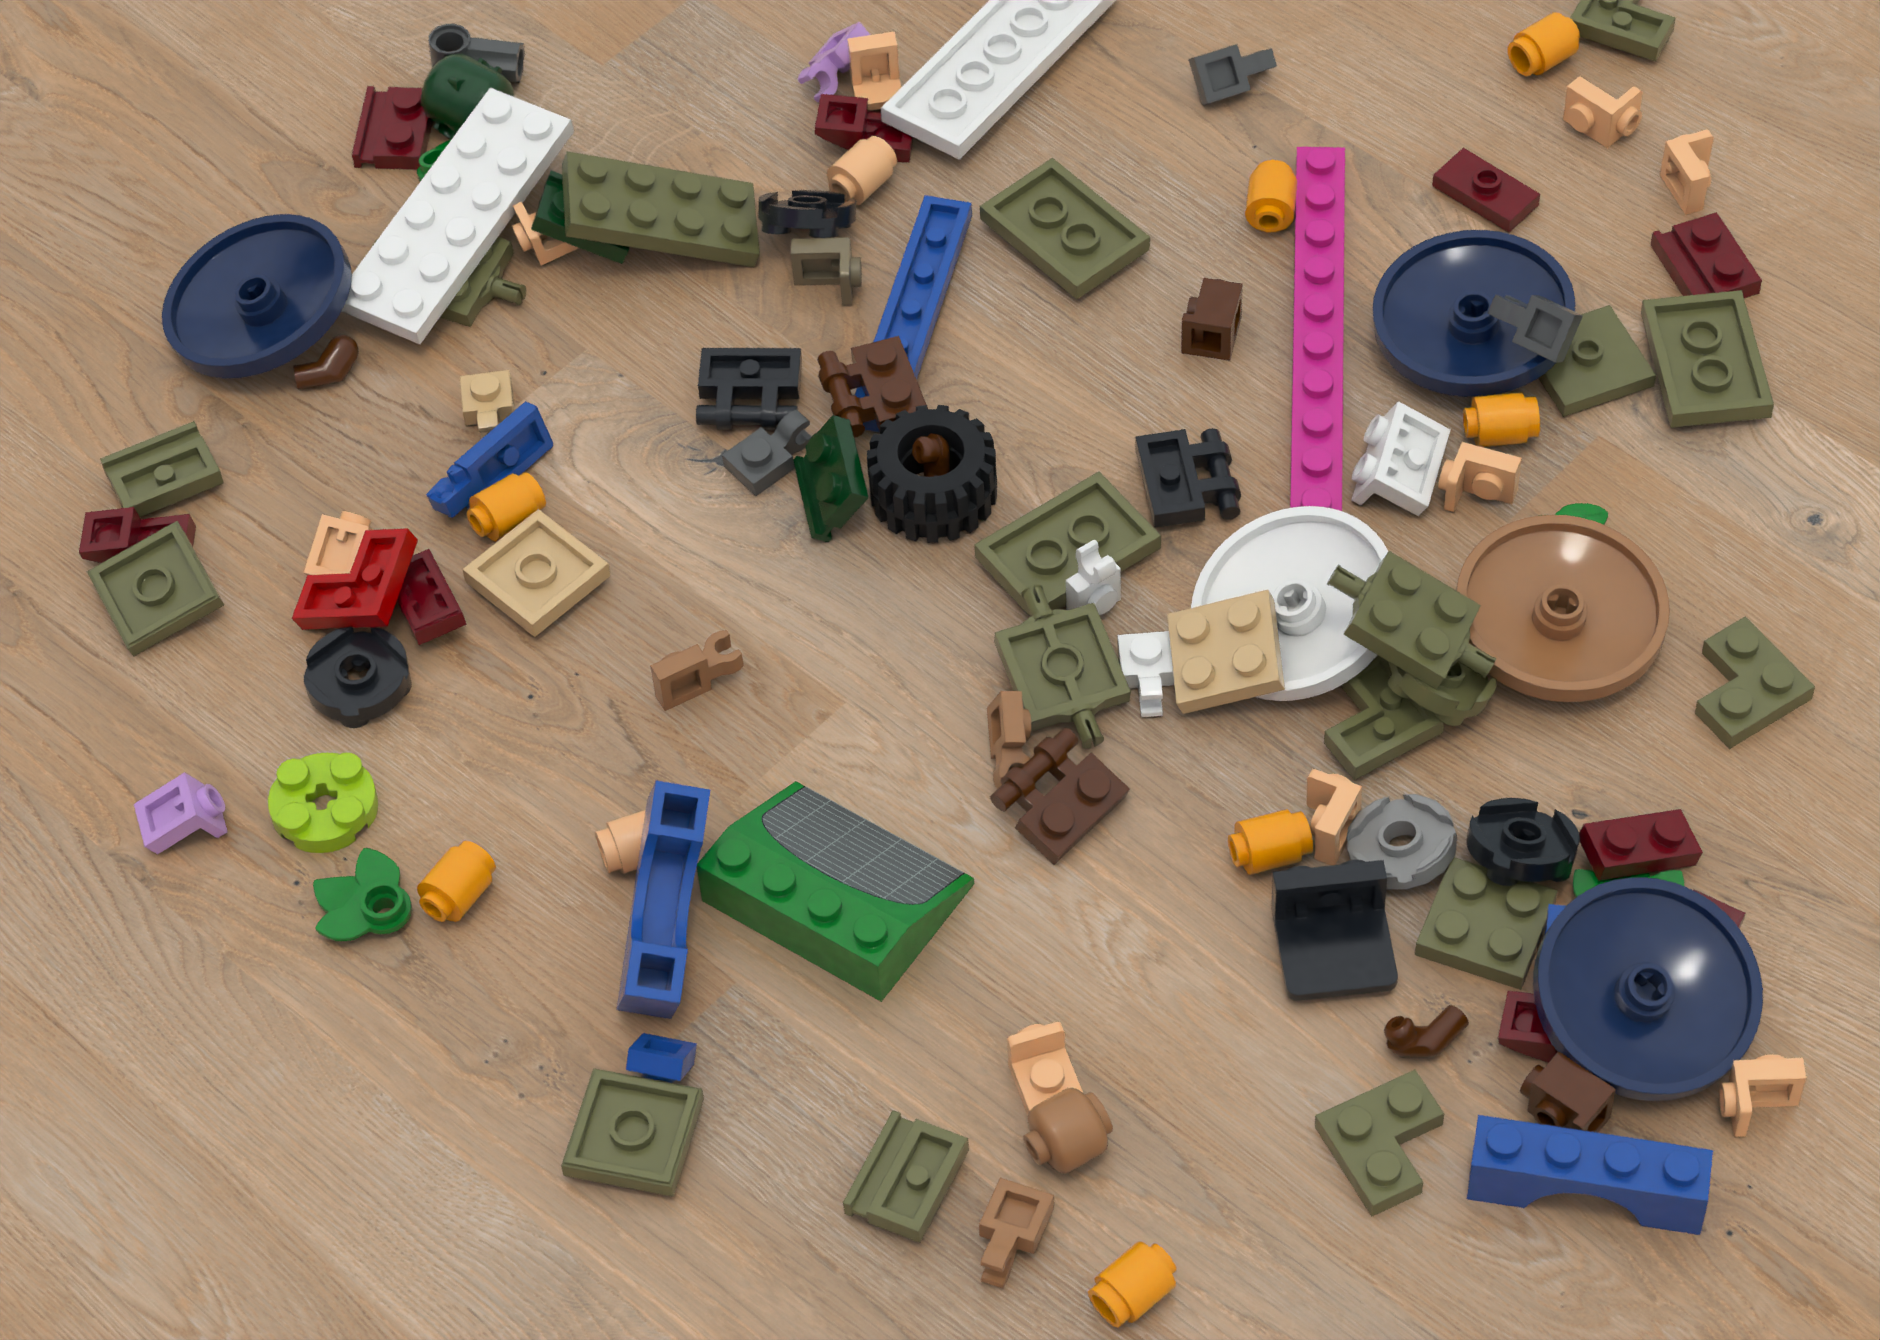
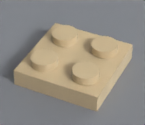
(536, 572)
(1225, 651)

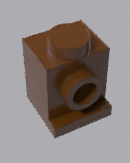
(1212, 320)
(1568, 1095)

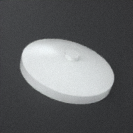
(1293, 558)

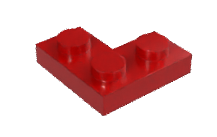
(367, 592)

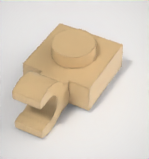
(486, 399)

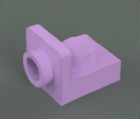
(178, 811)

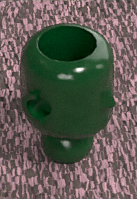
(456, 88)

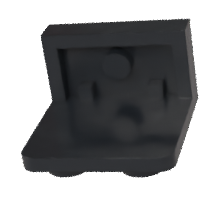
(1333, 930)

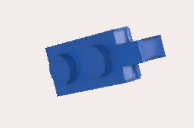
(502, 452)

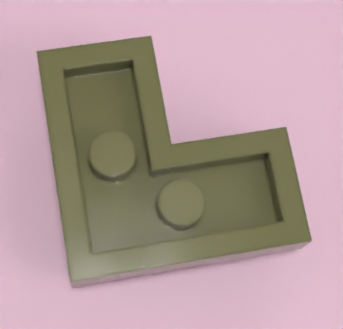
(1624, 26)
(1759, 688)
(1383, 728)
(1368, 1136)

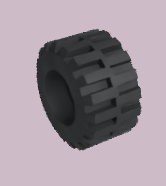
(932, 504)

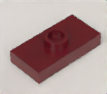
(1486, 190)
(428, 600)

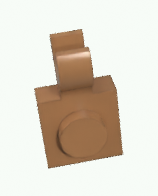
(689, 672)
(1008, 731)
(1012, 1222)

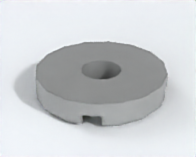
(1413, 816)

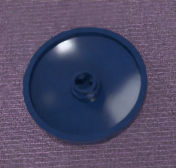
(256, 296)
(1437, 304)
(1648, 988)

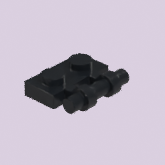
(748, 374)
(1171, 477)

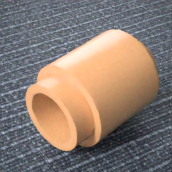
(862, 169)
(621, 842)

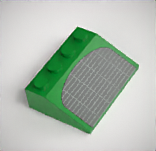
(831, 887)

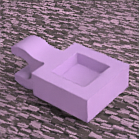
(830, 59)

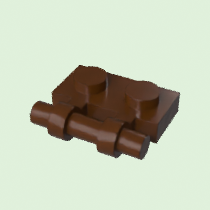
(885, 379)
(1071, 807)

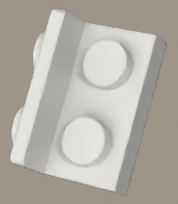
(1401, 459)

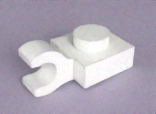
(1096, 580)
(1147, 666)

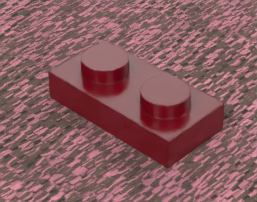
(1639, 844)

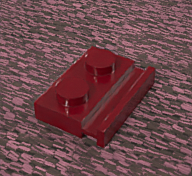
(392, 129)
(1705, 258)

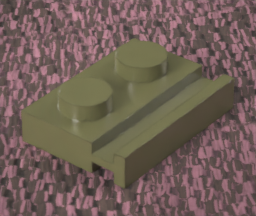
(162, 470)
(906, 1176)

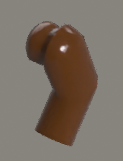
(331, 366)
(933, 454)
(1424, 1041)

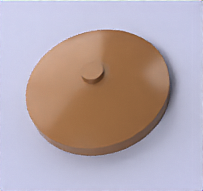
(1565, 607)

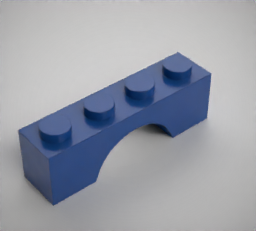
(661, 900)
(1654, 1180)

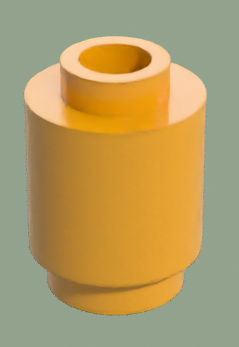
(1544, 44)
(1271, 196)
(1502, 419)
(504, 505)
(1270, 841)
(456, 882)
(1133, 1283)

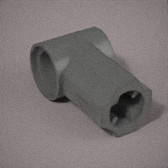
(455, 39)

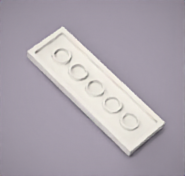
(987, 69)
(455, 215)

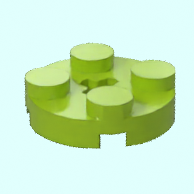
(319, 775)

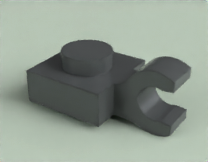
(1226, 72)
(1541, 324)
(765, 458)

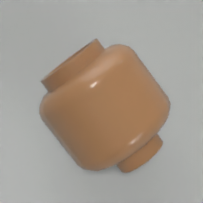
(1067, 1130)

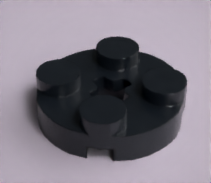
(807, 209)
(361, 699)
(1522, 843)

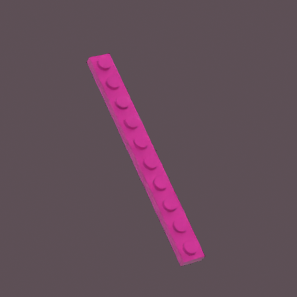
(1318, 329)

